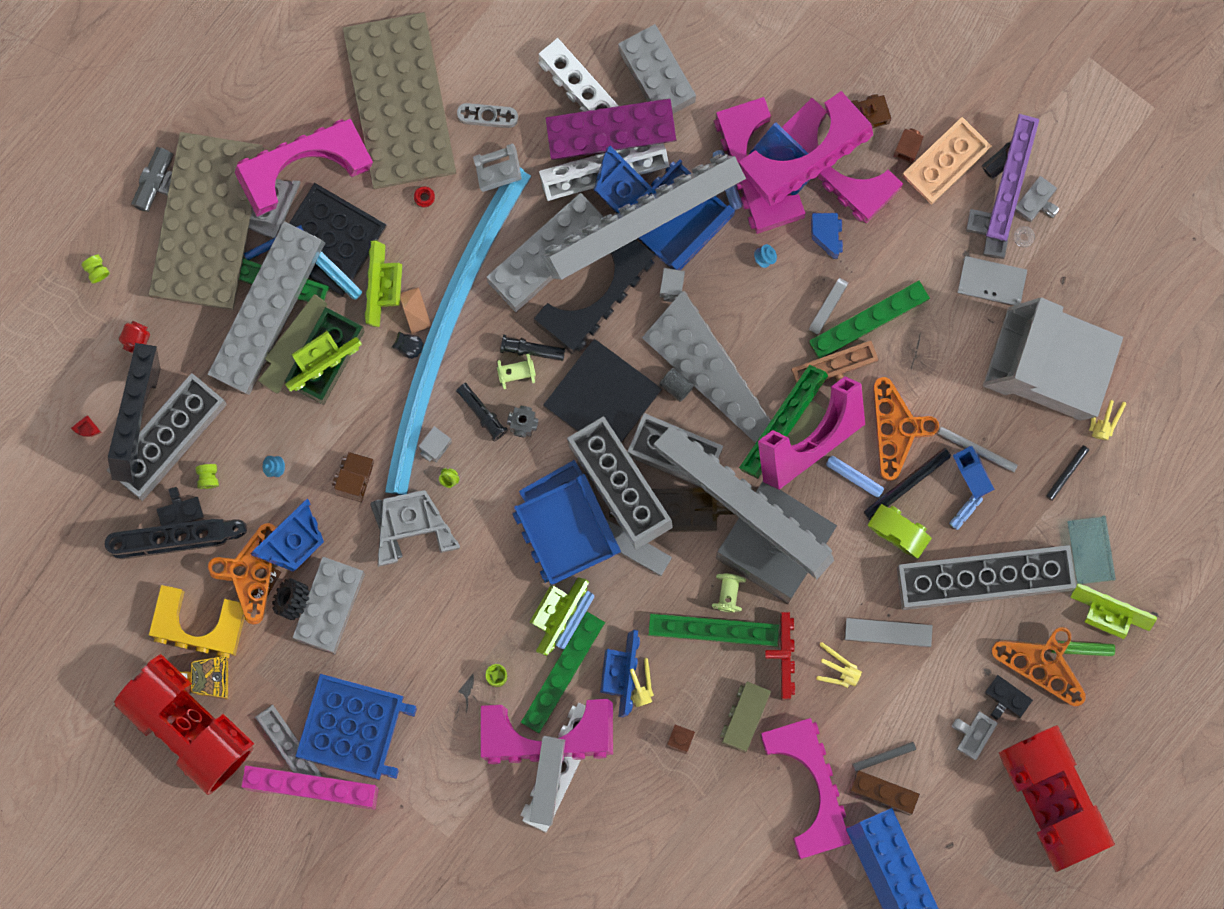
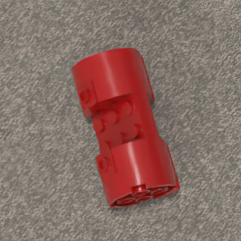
(161, 704)
(1061, 807)

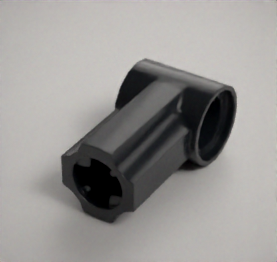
(996, 163)

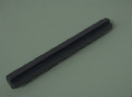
(909, 482)

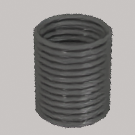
(676, 384)

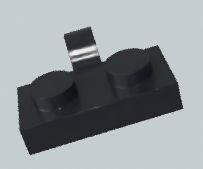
(180, 510)
(1007, 697)

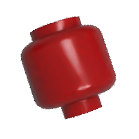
(132, 334)

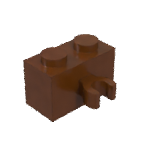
(875, 110)

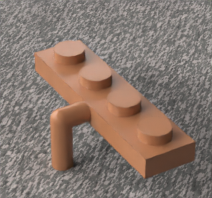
(841, 362)

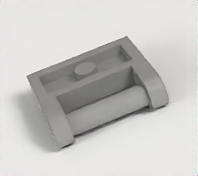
(500, 173)

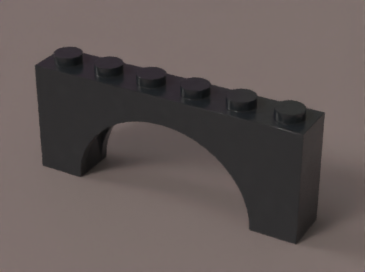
(575, 326)
(124, 445)

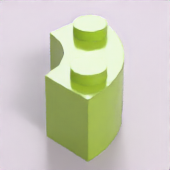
(899, 531)

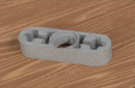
(492, 123)
(828, 306)

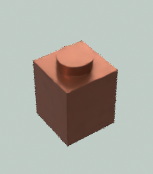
(908, 145)
(680, 739)

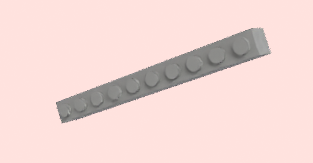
(744, 502)

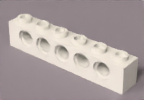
(558, 52)
(583, 173)
(575, 715)

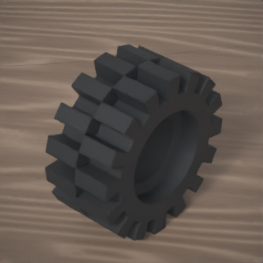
(290, 599)

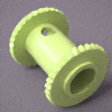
(518, 371)
(729, 590)

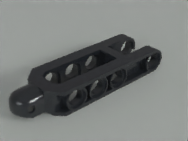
(144, 541)

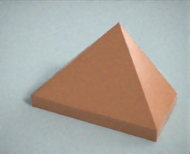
(415, 310)

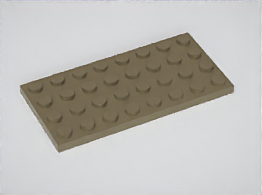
(399, 100)
(204, 223)

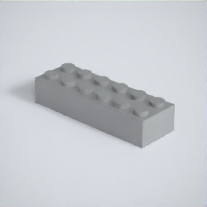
(524, 270)
(172, 433)
(619, 483)

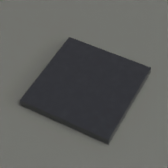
(342, 228)
(601, 387)

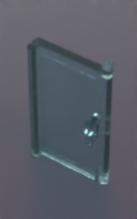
(1093, 549)

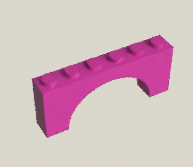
(736, 128)
(338, 143)
(779, 178)
(862, 196)
(843, 417)
(589, 738)
(801, 743)
(309, 786)

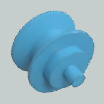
(765, 256)
(273, 466)

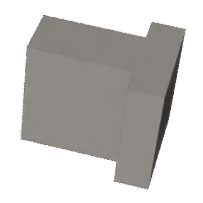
(1053, 359)

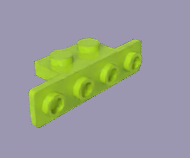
(383, 284)
(318, 356)
(555, 611)
(1110, 613)

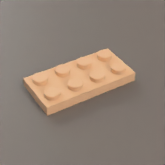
(946, 160)

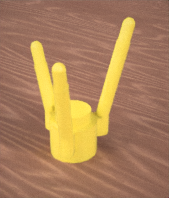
(1102, 429)
(849, 674)
(641, 695)

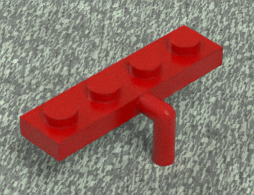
(787, 647)

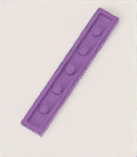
(1012, 177)

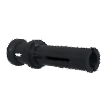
(522, 347)
(487, 419)

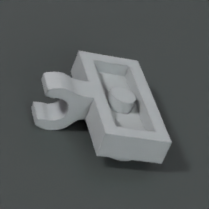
(1037, 199)
(975, 735)

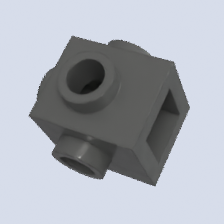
(522, 429)

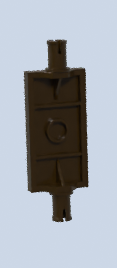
(690, 509)

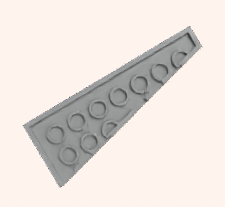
(694, 351)

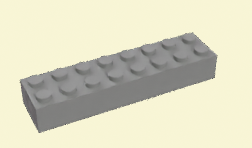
(266, 307)
(986, 577)

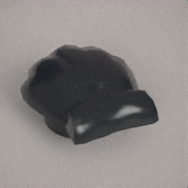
(408, 345)

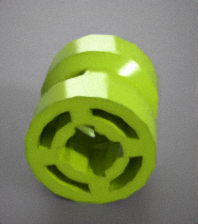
(95, 269)
(207, 476)
(493, 674)

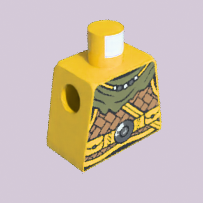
(209, 677)

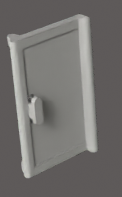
(993, 278)

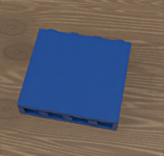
(688, 233)
(566, 530)

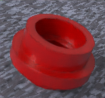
(424, 190)

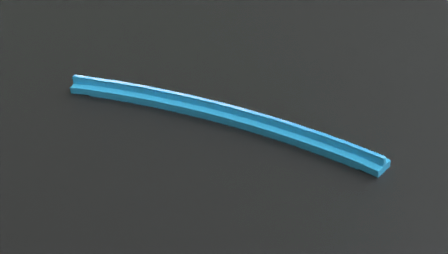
(442, 329)

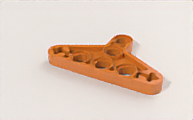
(896, 418)
(248, 581)
(1053, 669)

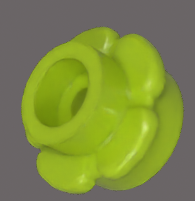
(449, 477)

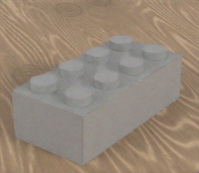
(656, 69)
(644, 451)
(329, 605)

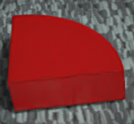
(86, 428)

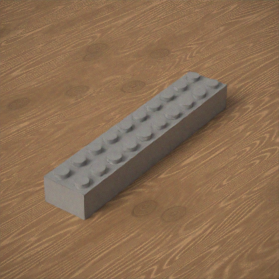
(643, 216)

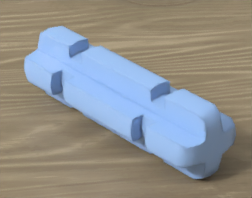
(965, 512)

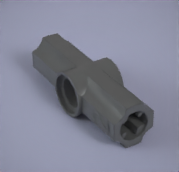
(151, 179)

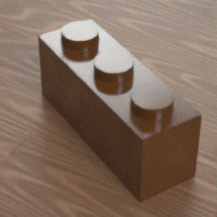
(884, 792)

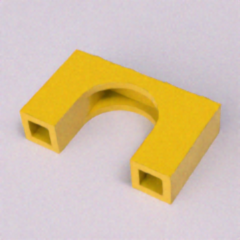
(166, 625)

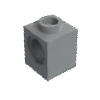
(671, 284)
(434, 445)

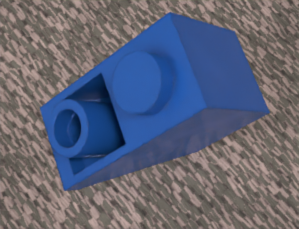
(825, 232)
(973, 472)

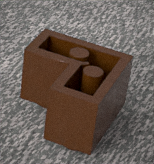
(353, 477)

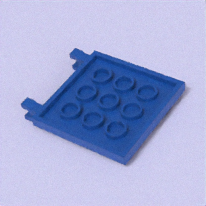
(351, 727)

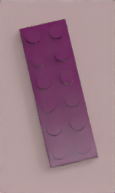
(615, 127)

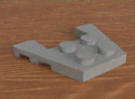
(408, 517)

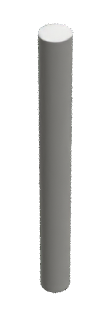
(980, 450)

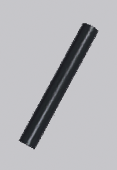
(1067, 473)

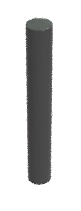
(884, 756)

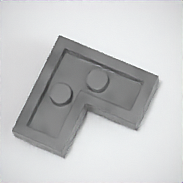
(978, 223)

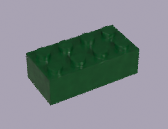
(342, 331)

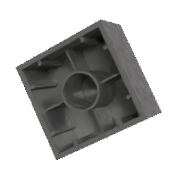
(763, 562)

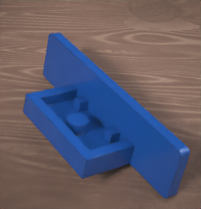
(617, 675)

